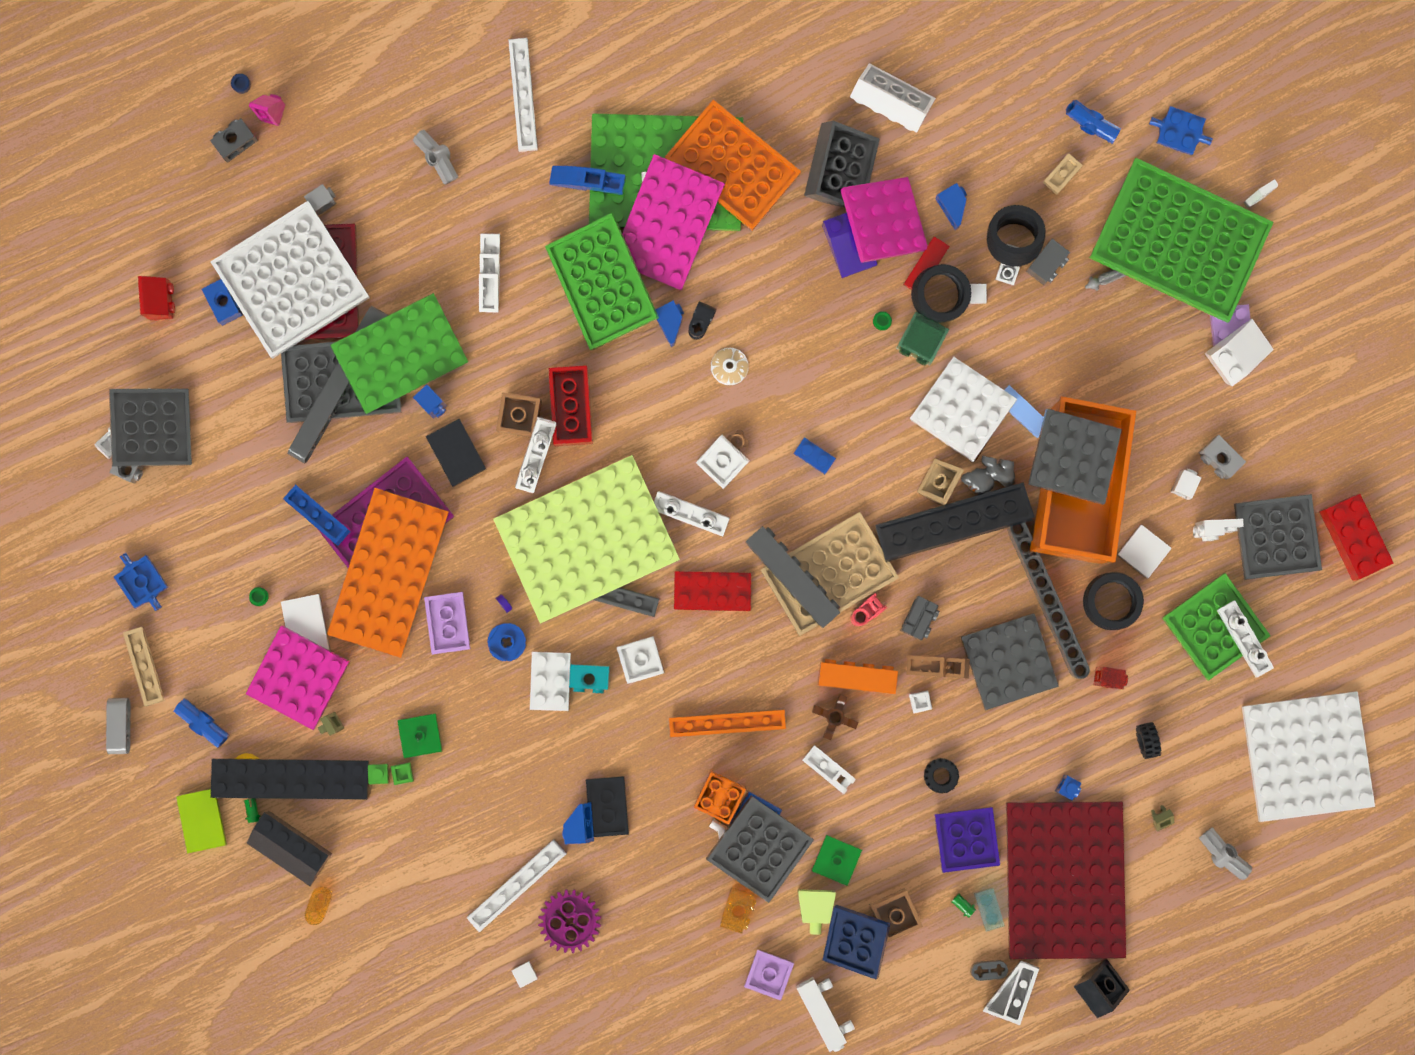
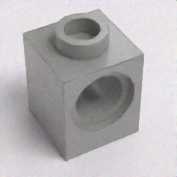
(321, 199)
(134, 476)

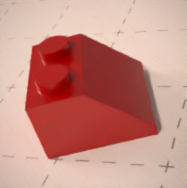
(156, 297)

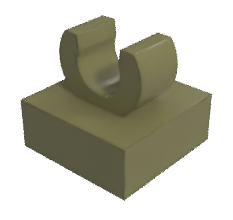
(331, 724)
(1162, 820)

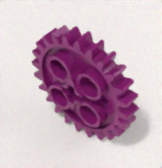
(558, 935)

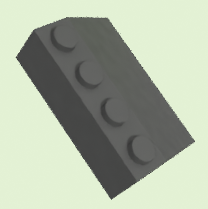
(840, 160)

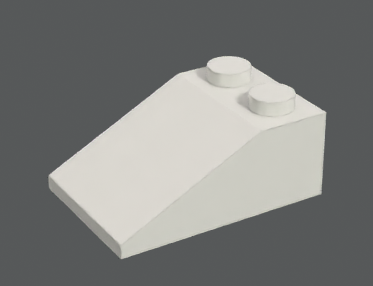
(1239, 352)

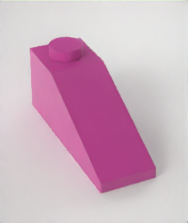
(268, 108)

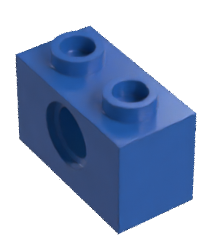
(226, 313)
(430, 402)

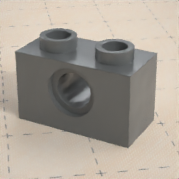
(231, 150)

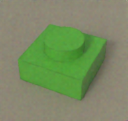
(378, 774)

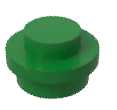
(882, 321)
(258, 596)

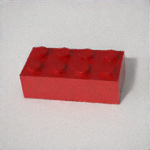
(570, 405)
(1356, 537)

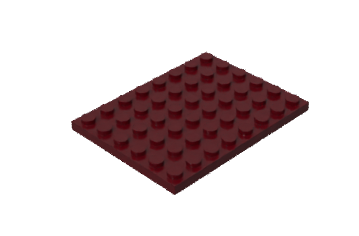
(1065, 880)

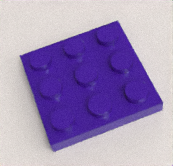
(967, 839)

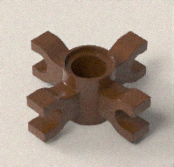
(843, 720)

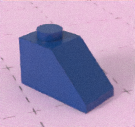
(953, 203)
(670, 320)
(579, 825)

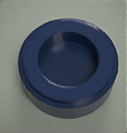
(240, 83)

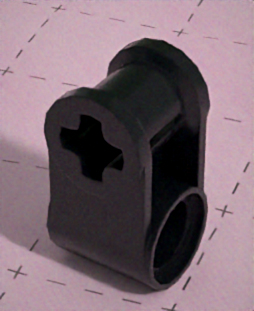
(702, 317)

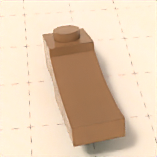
(938, 666)

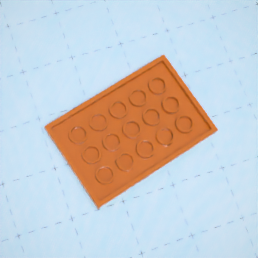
(736, 156)

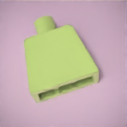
(816, 907)

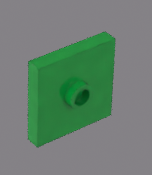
(419, 735)
(836, 860)

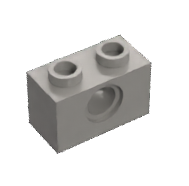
(1232, 462)

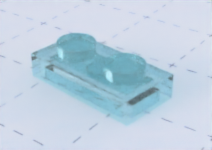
(989, 909)

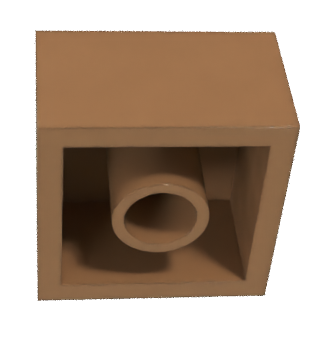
(518, 414)
(898, 911)

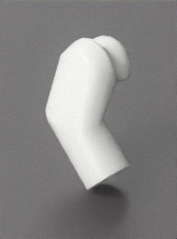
(718, 826)

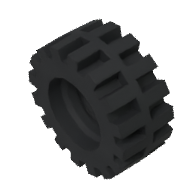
(1148, 740)
(953, 773)

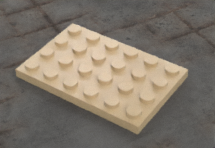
(843, 562)

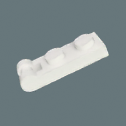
(828, 769)

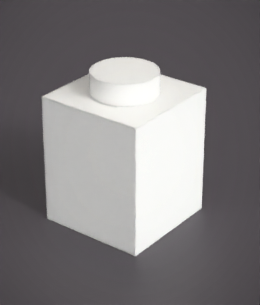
(1186, 484)

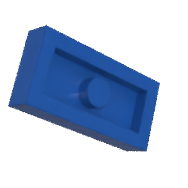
(814, 456)

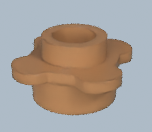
(738, 435)

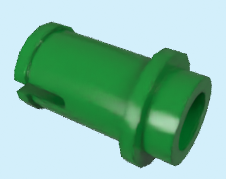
(251, 812)
(963, 905)

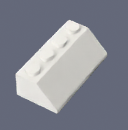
(892, 97)

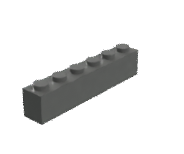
(793, 578)

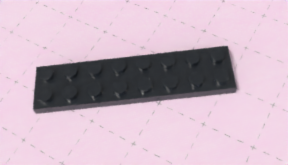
(954, 522)
(289, 779)

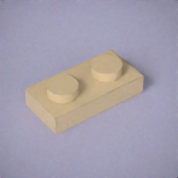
(1062, 174)

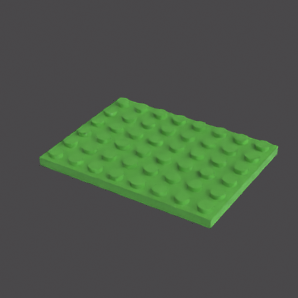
(626, 147)
(1181, 240)

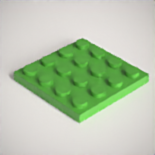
(1203, 631)

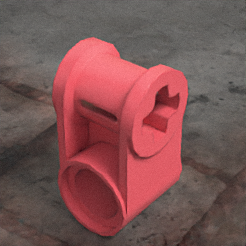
(868, 609)

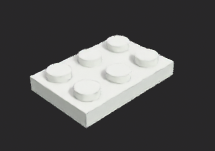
(550, 681)

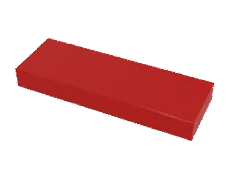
(931, 256)

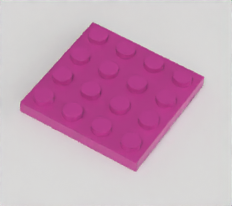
(884, 219)
(297, 677)

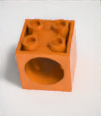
(719, 797)

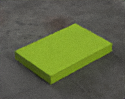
(201, 821)

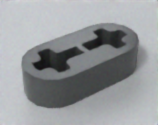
(990, 975)

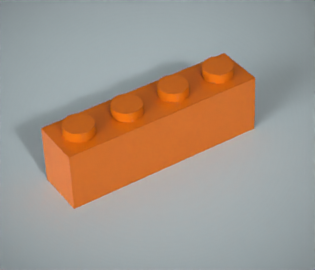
(858, 678)

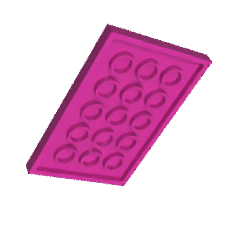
(670, 220)

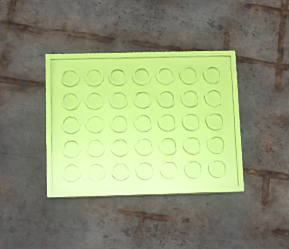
(586, 539)

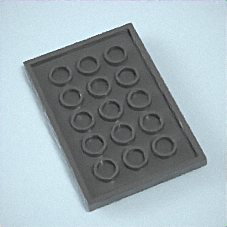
(304, 377)

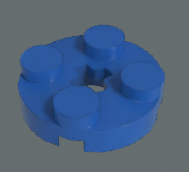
(496, 644)

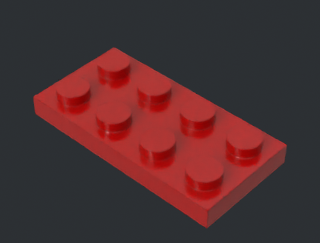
(712, 591)

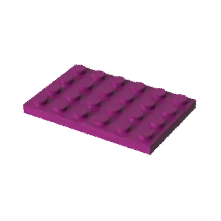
(402, 480)

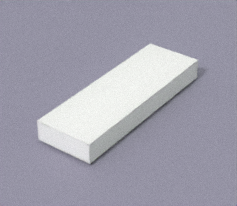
(1261, 193)

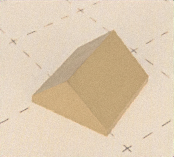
(940, 481)

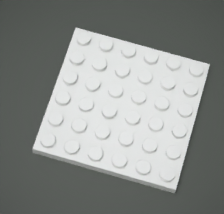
(290, 279)
(1308, 756)

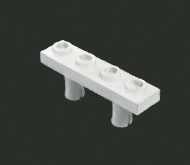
(535, 454)
(691, 513)
(1245, 638)

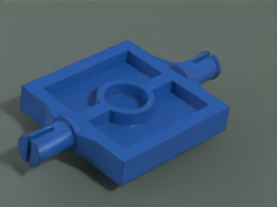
(1181, 130)
(140, 581)

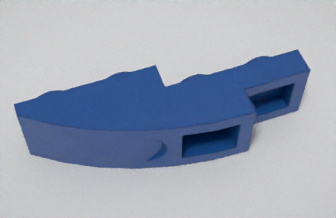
(587, 179)

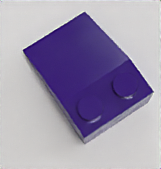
(843, 246)

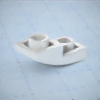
(1007, 273)

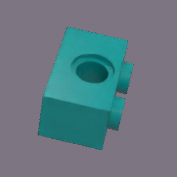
(577, 675)

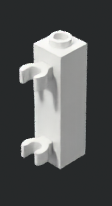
(822, 1015)

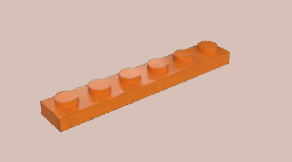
(727, 723)

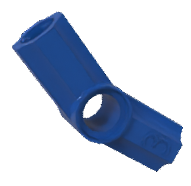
(1092, 121)

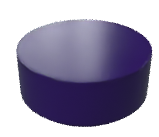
(504, 603)

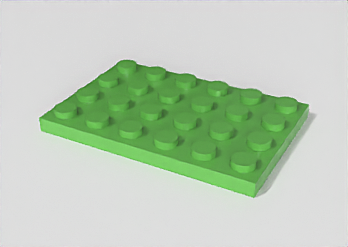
(601, 281)
(399, 353)

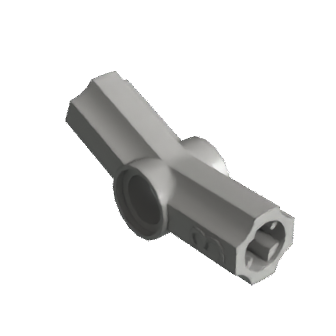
(436, 156)
(1225, 854)

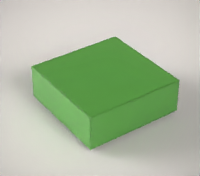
(402, 773)

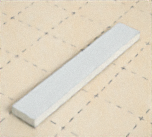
(523, 94)
(516, 885)

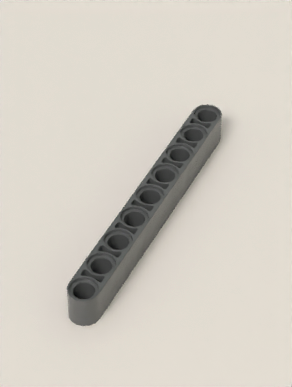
(326, 403)
(1055, 606)

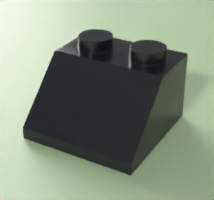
(1102, 989)

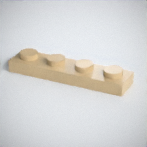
(143, 666)

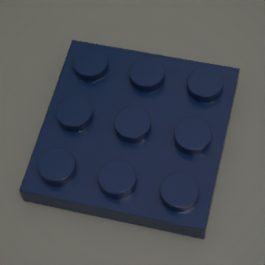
(856, 941)

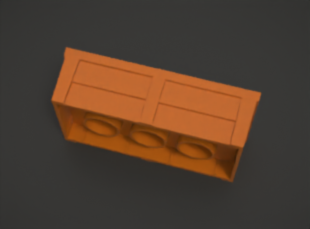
(1077, 526)

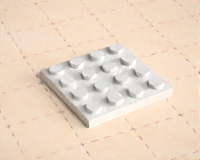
(963, 409)

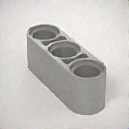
(118, 725)

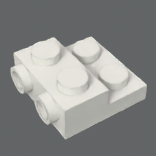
(1211, 529)

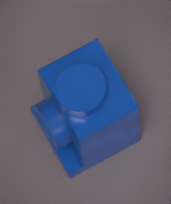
(1068, 787)

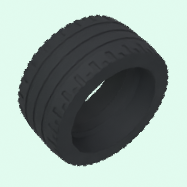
(1022, 216)
(963, 287)
(1136, 601)

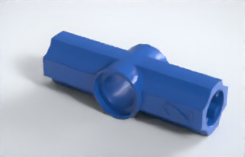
(201, 723)

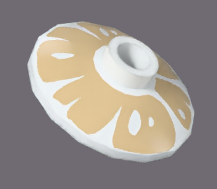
(733, 375)

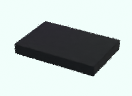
(456, 453)
(608, 806)

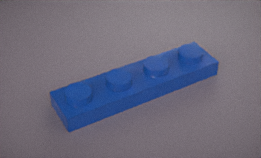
(316, 515)

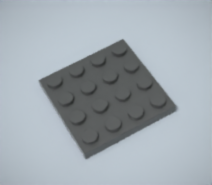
(150, 427)
(1075, 456)
(1278, 537)
(1009, 661)
(759, 849)

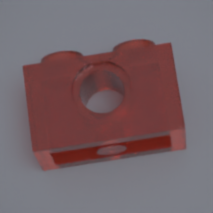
(1110, 678)

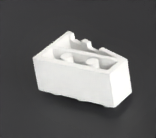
(1013, 994)

